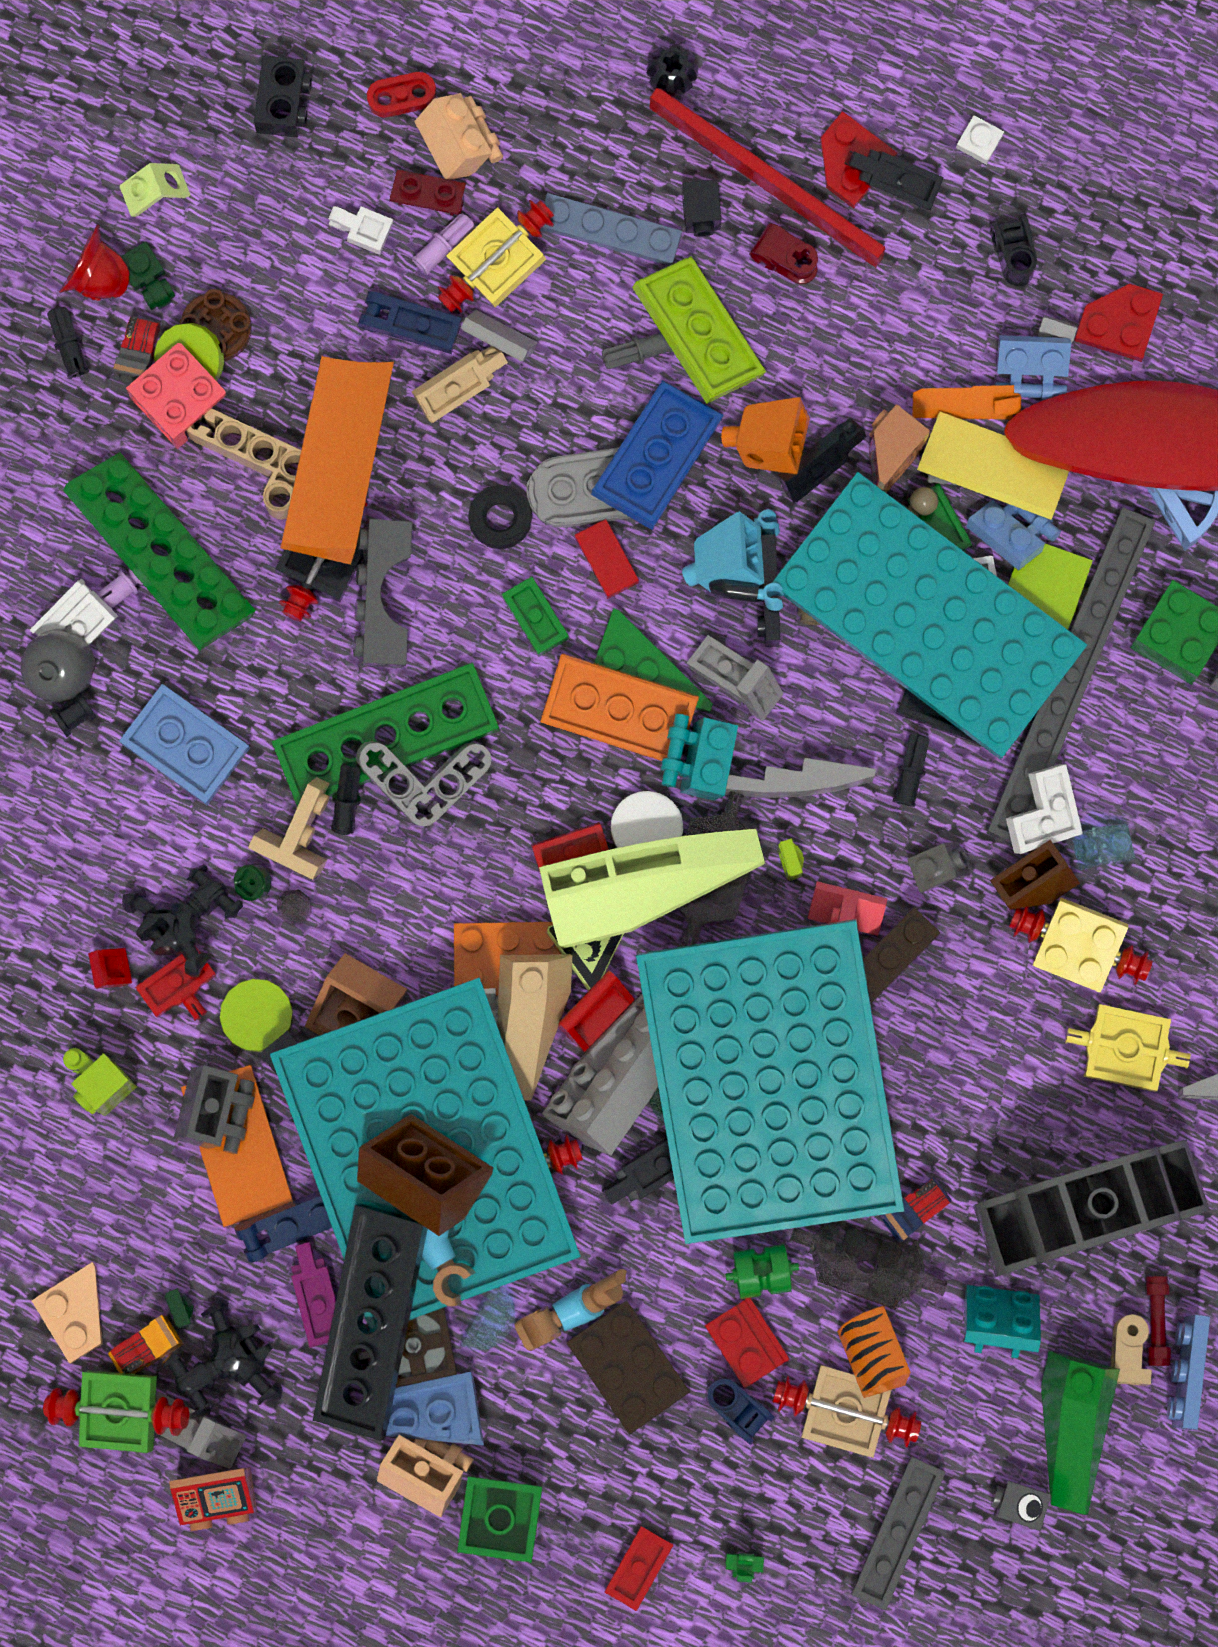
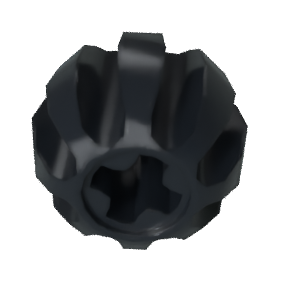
(666, 60)

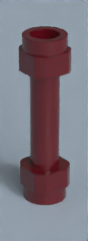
(1157, 1288)

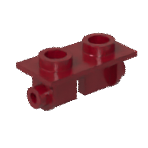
(428, 192)

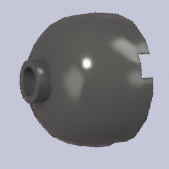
(57, 665)

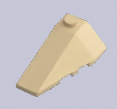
(529, 1010)

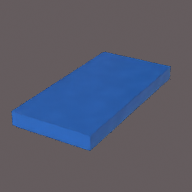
(657, 455)

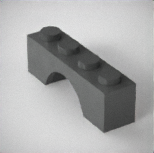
(380, 638)

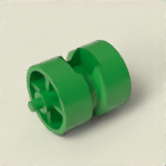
(762, 1271)

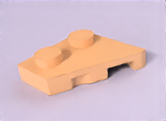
(73, 1313)

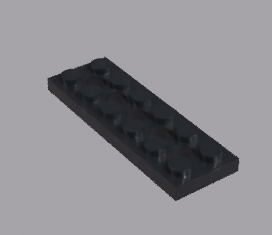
(348, 1331)

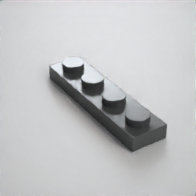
(898, 1533)

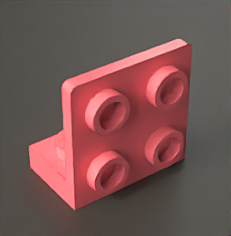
(175, 393)

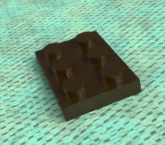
(628, 1367)

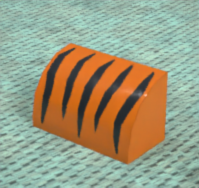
(874, 1352)

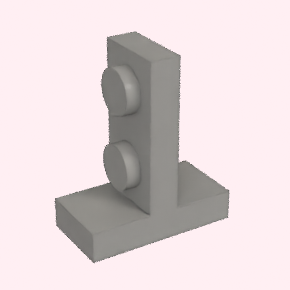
(745, 681)
(207, 1438)

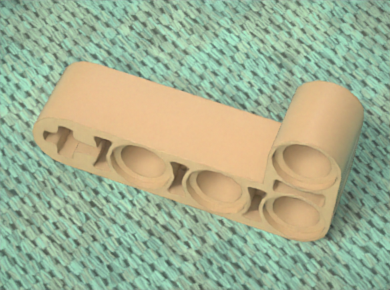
(245, 451)

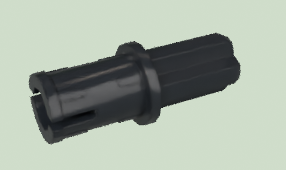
(67, 342)
(911, 770)
(346, 799)

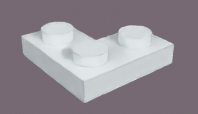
(1055, 812)

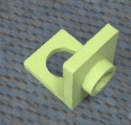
(150, 186)

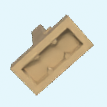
(289, 849)

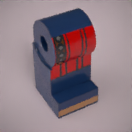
(918, 1209)

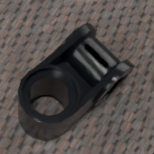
(1014, 243)

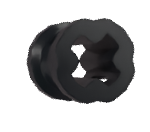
(72, 714)

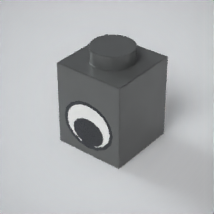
(1020, 1504)

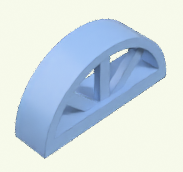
(1179, 518)

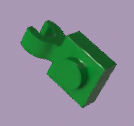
(744, 1566)

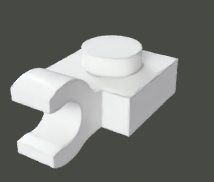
(365, 229)

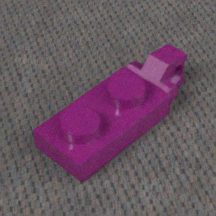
(314, 1294)

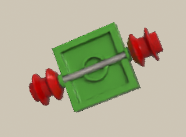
(117, 1411)

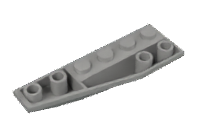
(608, 1084)

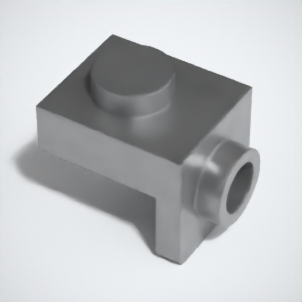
(939, 866)

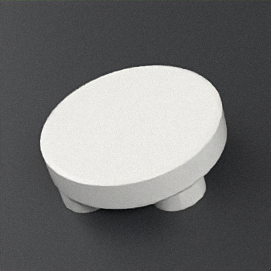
(645, 818)

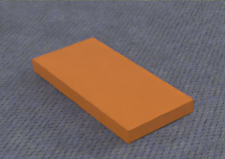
(615, 706)
(254, 1177)

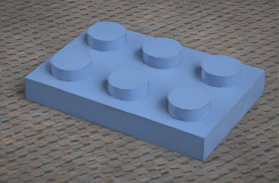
(184, 744)
(1188, 1372)

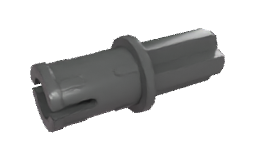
(635, 351)

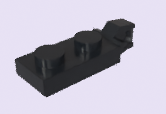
(896, 177)
(822, 459)
(641, 1174)

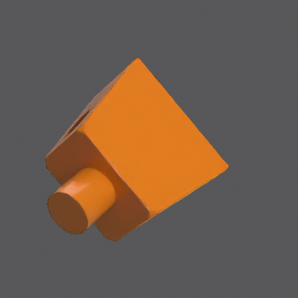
(770, 435)

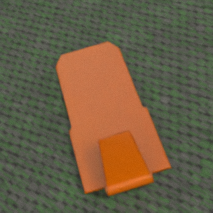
(968, 402)

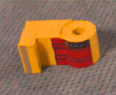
(146, 1346)

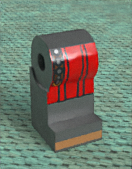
(136, 349)

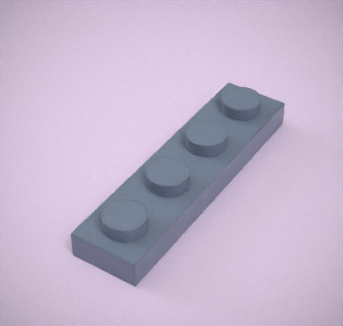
(612, 230)

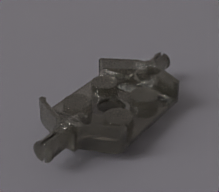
(896, 1265)

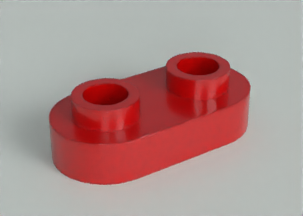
(400, 91)

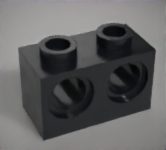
(274, 96)

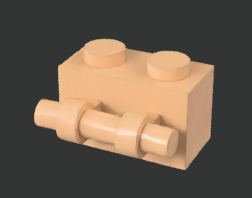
(458, 135)
(422, 1475)

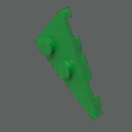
(632, 653)

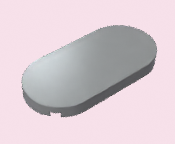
(565, 490)

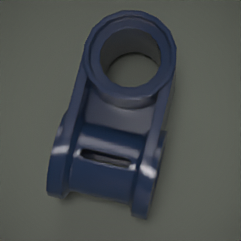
(739, 1410)

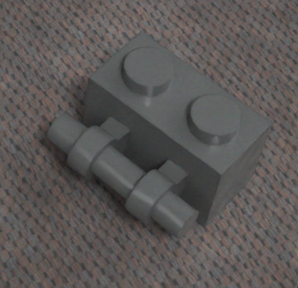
(207, 1108)

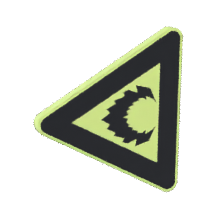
(591, 958)

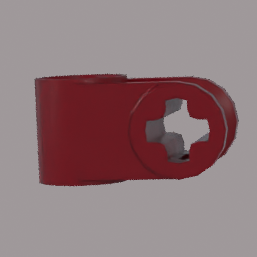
(782, 251)

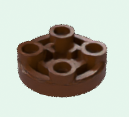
(223, 317)

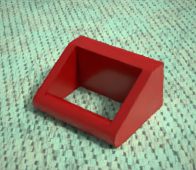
(596, 1011)

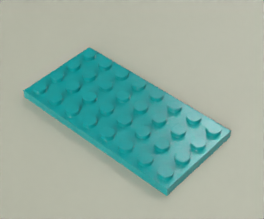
(929, 615)

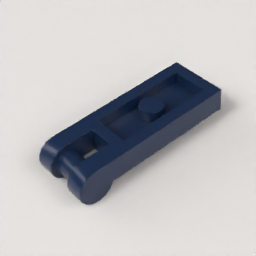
(411, 322)
(284, 1226)

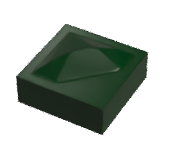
(180, 1307)

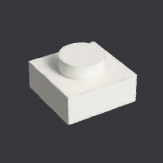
(980, 139)

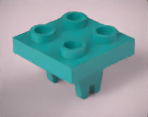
(1002, 1319)

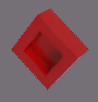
(110, 968)

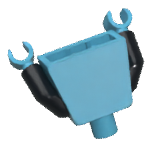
(732, 559)

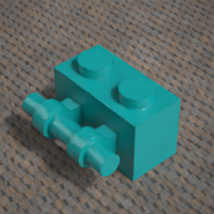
(707, 757)

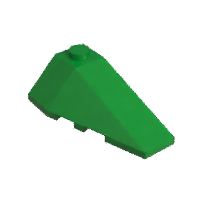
(1076, 1418)

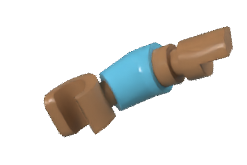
(439, 1255)
(570, 1311)

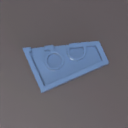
(437, 1411)

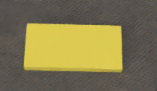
(990, 466)

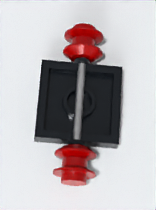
(315, 574)

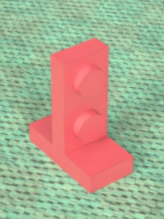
(838, 904)

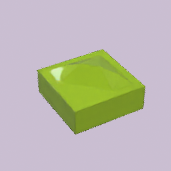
(791, 859)

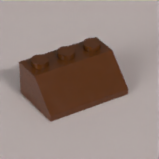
(422, 1173)

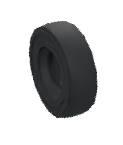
(500, 538)

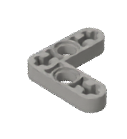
(415, 790)

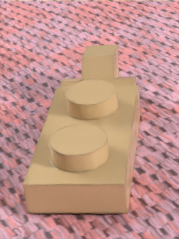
(458, 383)

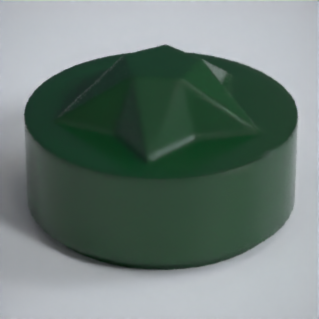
(252, 882)

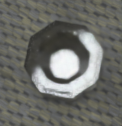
(294, 907)

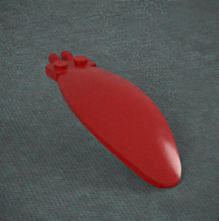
(1126, 434)

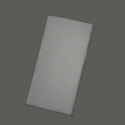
(499, 335)

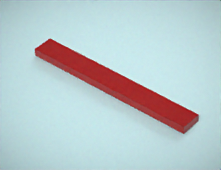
(767, 177)

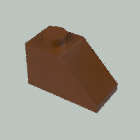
(1035, 879)

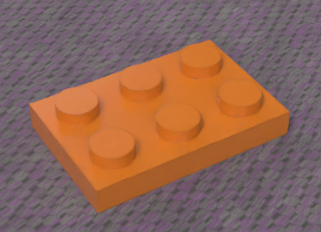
(481, 944)

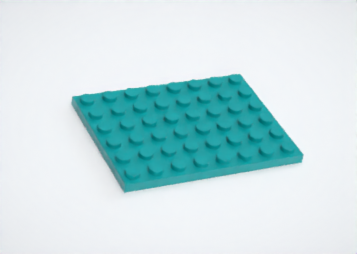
(453, 1073)
(770, 1081)

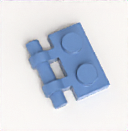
(1034, 356)
(1010, 537)

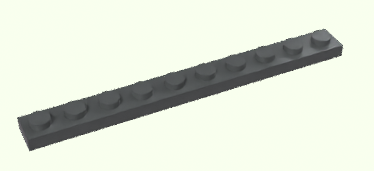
(1092, 627)

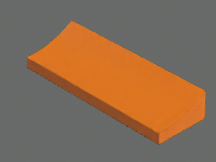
(336, 458)

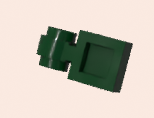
(144, 271)

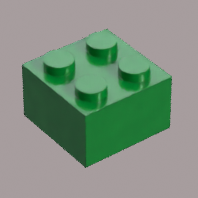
(1180, 633)
(500, 1519)

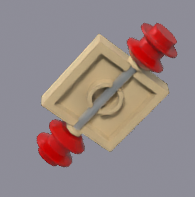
(841, 1414)

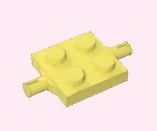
(1127, 1048)

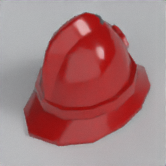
(98, 272)

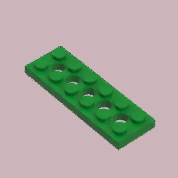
(156, 571)
(394, 712)

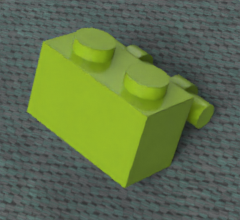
(100, 1083)

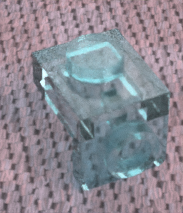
(1103, 846)

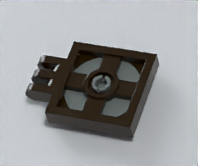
(426, 1350)

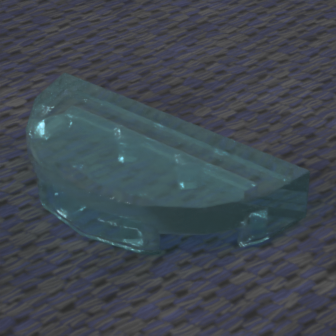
(492, 1322)

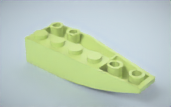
(641, 882)

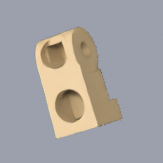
(1127, 1350)

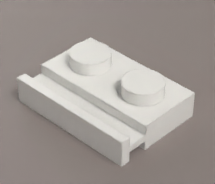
(78, 613)

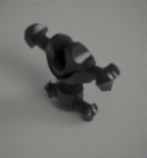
(174, 924)
(233, 1357)

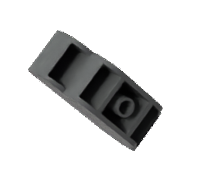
(1091, 1207)

